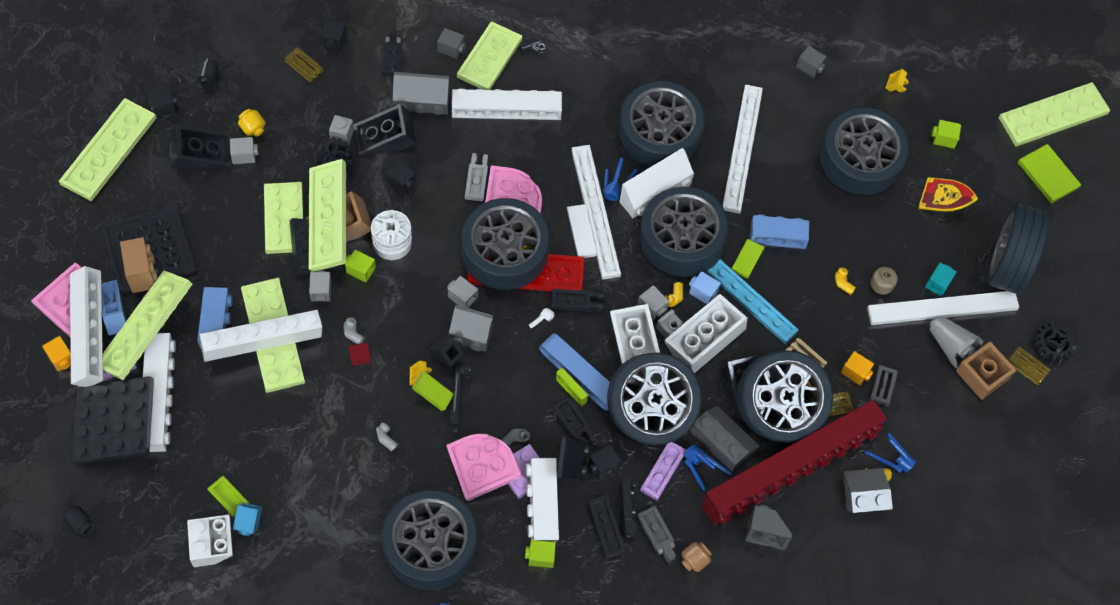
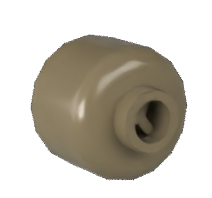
(884, 280)

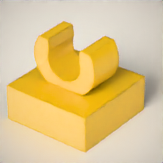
(897, 81)
(416, 369)

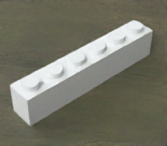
(506, 104)
(86, 327)
(260, 335)
(158, 365)

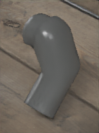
(516, 435)

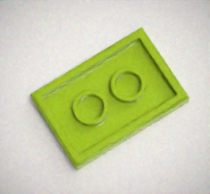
(1049, 173)

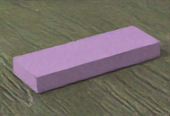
(663, 470)

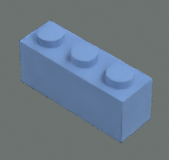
(779, 231)
(214, 310)

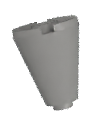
(954, 340)

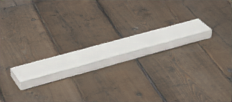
(742, 149)
(596, 212)
(942, 307)

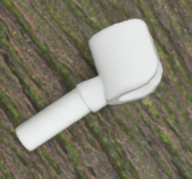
(546, 314)

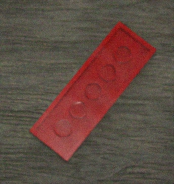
(559, 273)

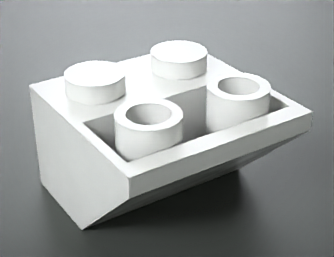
(209, 540)

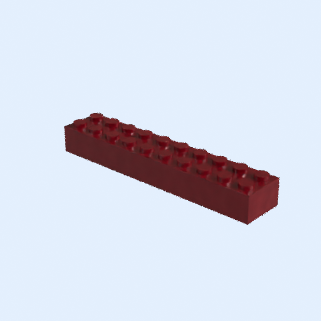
(793, 462)

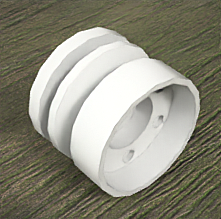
(391, 235)

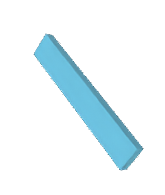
(752, 301)

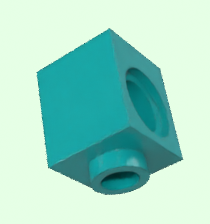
(940, 279)

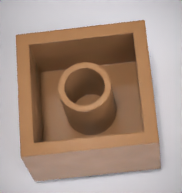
(138, 264)
(986, 370)

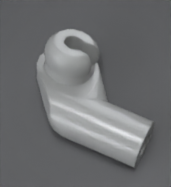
(350, 331)
(384, 438)

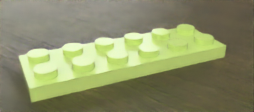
(1054, 114)
(107, 149)
(327, 215)
(144, 324)
(278, 364)

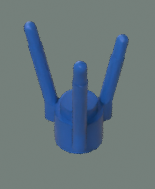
(613, 191)
(696, 456)
(905, 461)

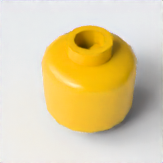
(251, 122)

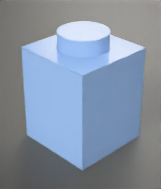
(704, 287)

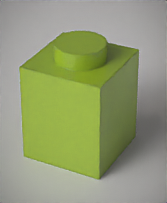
(946, 133)
(360, 265)
(541, 553)

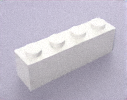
(543, 499)

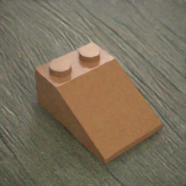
(357, 217)

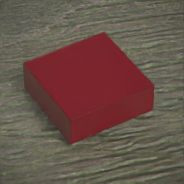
(359, 354)

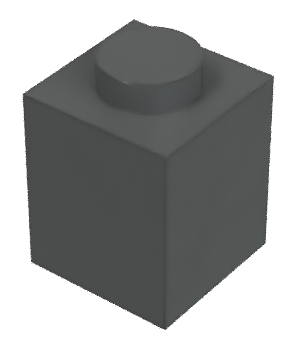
(451, 43)
(811, 62)

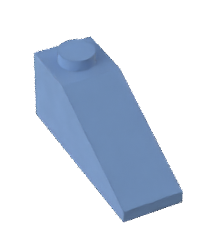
(112, 307)

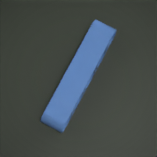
(577, 367)

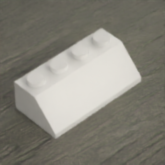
(666, 174)
(706, 333)
(635, 336)

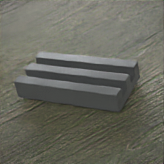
(879, 400)

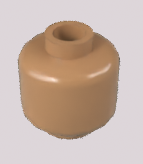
(696, 556)

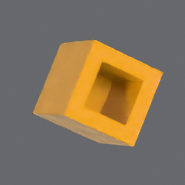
(58, 353)
(858, 368)

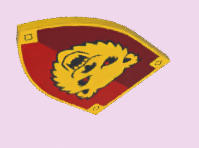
(946, 195)

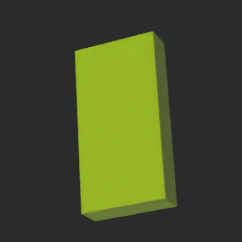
(747, 258)
(571, 387)
(432, 391)
(227, 495)

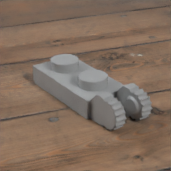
(476, 179)

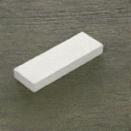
(581, 231)

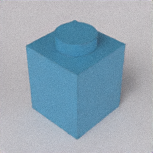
(247, 518)

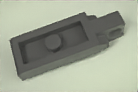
(657, 533)

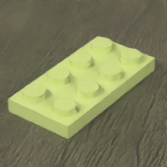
(489, 56)
(281, 204)

